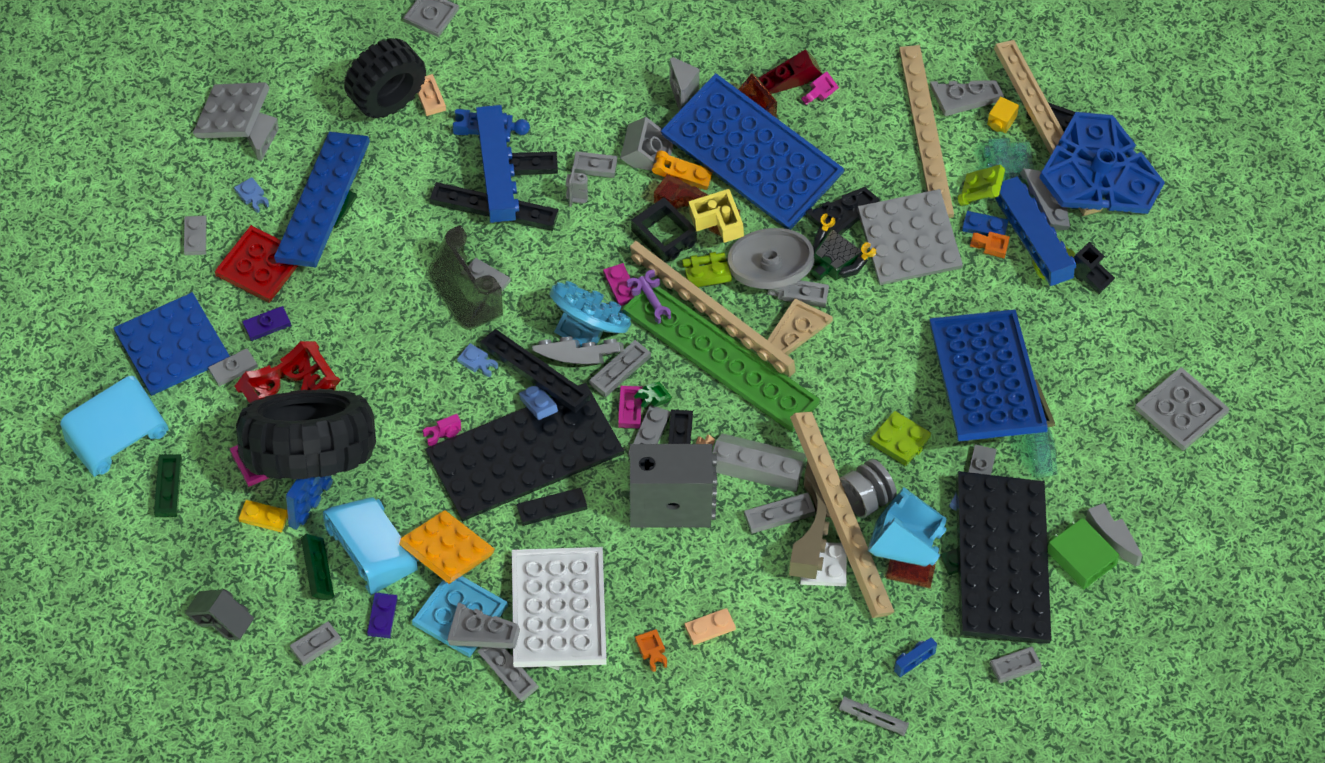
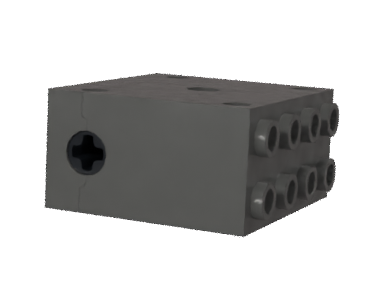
(672, 485)

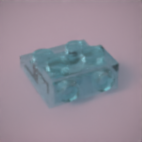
(1010, 155)

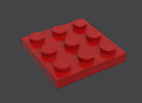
(253, 265)

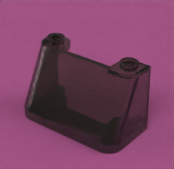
(469, 299)

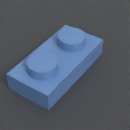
(538, 402)

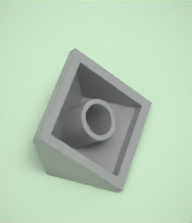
(683, 81)

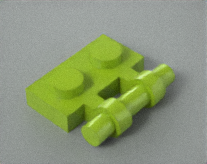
(707, 274)

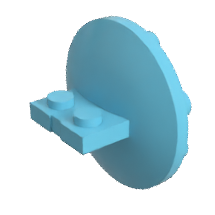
(585, 313)

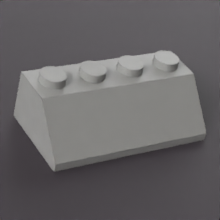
(759, 462)

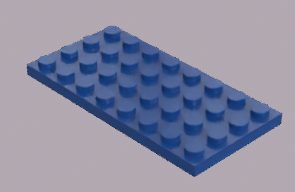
(752, 151)
(987, 375)

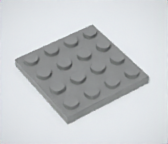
(910, 237)

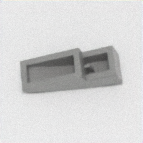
(1114, 533)

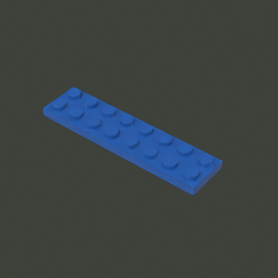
(322, 199)

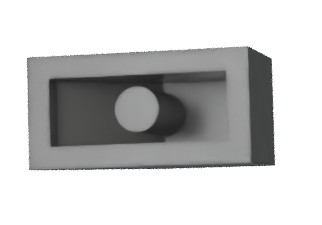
(262, 134)

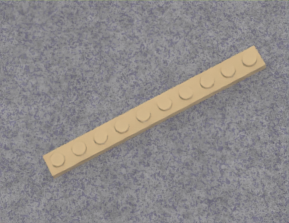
(1032, 98)
(925, 123)
(713, 309)
(842, 514)

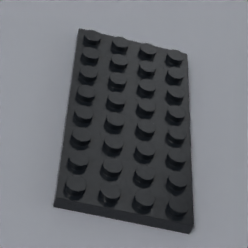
(521, 455)
(1003, 558)

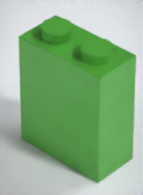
(1082, 552)

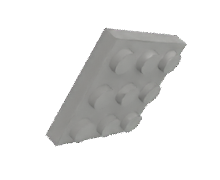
(231, 110)
(1182, 409)

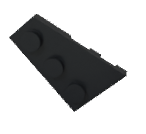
(842, 210)

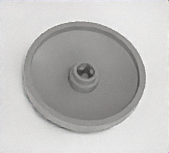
(771, 258)

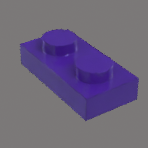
(382, 615)

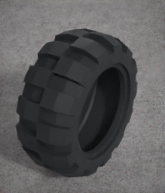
(306, 434)

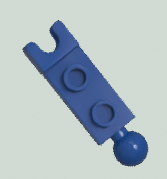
(467, 124)

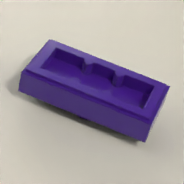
(266, 323)

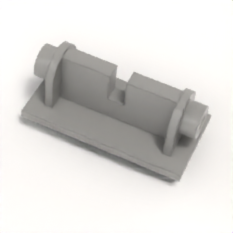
(576, 187)

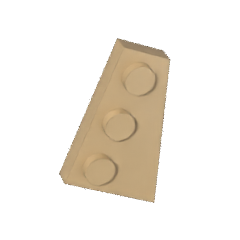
(798, 326)

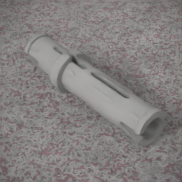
(848, 706)

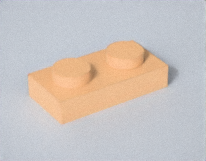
(431, 97)
(710, 626)

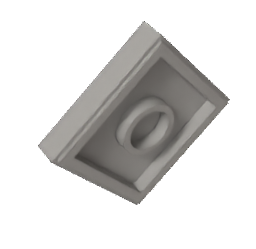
(431, 15)

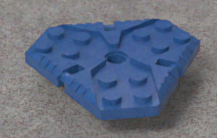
(1095, 166)

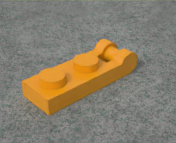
(686, 171)

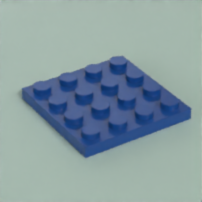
(171, 343)

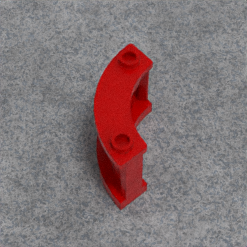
(297, 358)

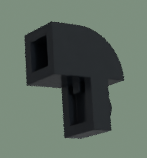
(1090, 270)

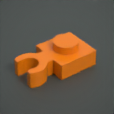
(651, 647)

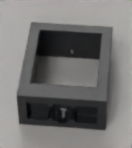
(653, 214)

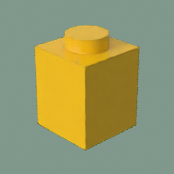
(1002, 115)

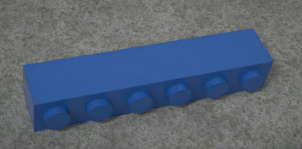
(496, 163)
(1035, 232)

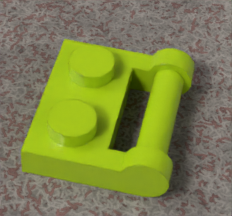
(982, 184)

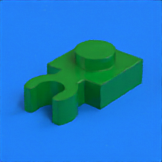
(654, 394)

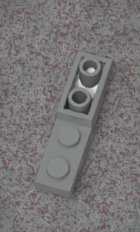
(569, 350)

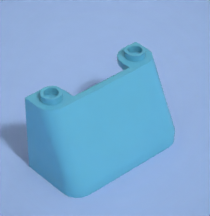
(111, 424)
(908, 531)
(370, 542)

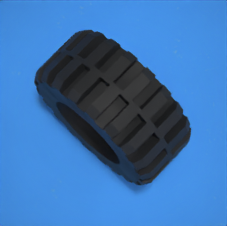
(385, 78)

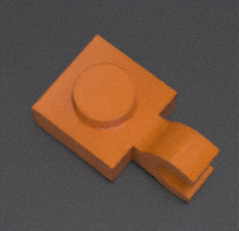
(994, 243)

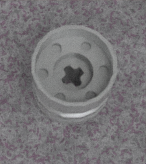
(869, 487)

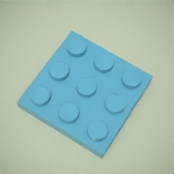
(439, 610)

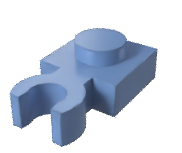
(250, 192)
(475, 358)

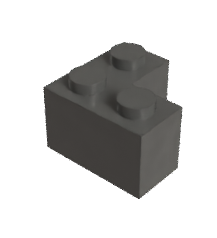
(221, 611)

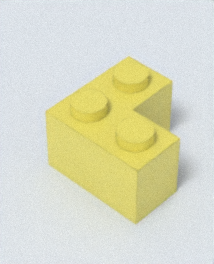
(717, 210)

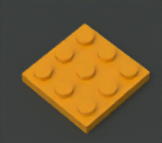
(446, 546)

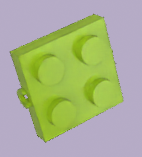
(900, 438)

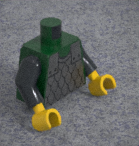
(837, 255)

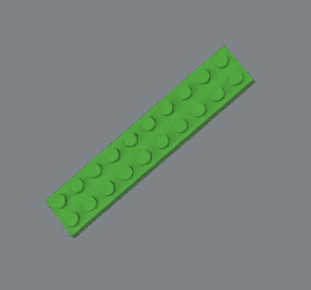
(723, 358)

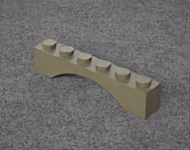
(806, 551)

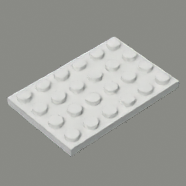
(559, 607)

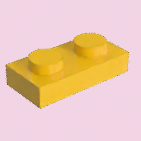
(263, 516)

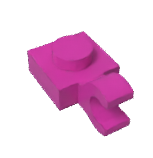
(822, 88)
(446, 427)

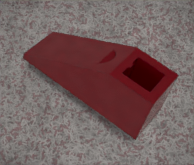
(792, 73)

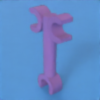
(646, 284)

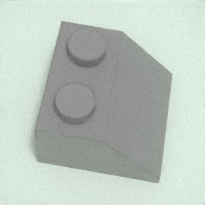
(642, 142)

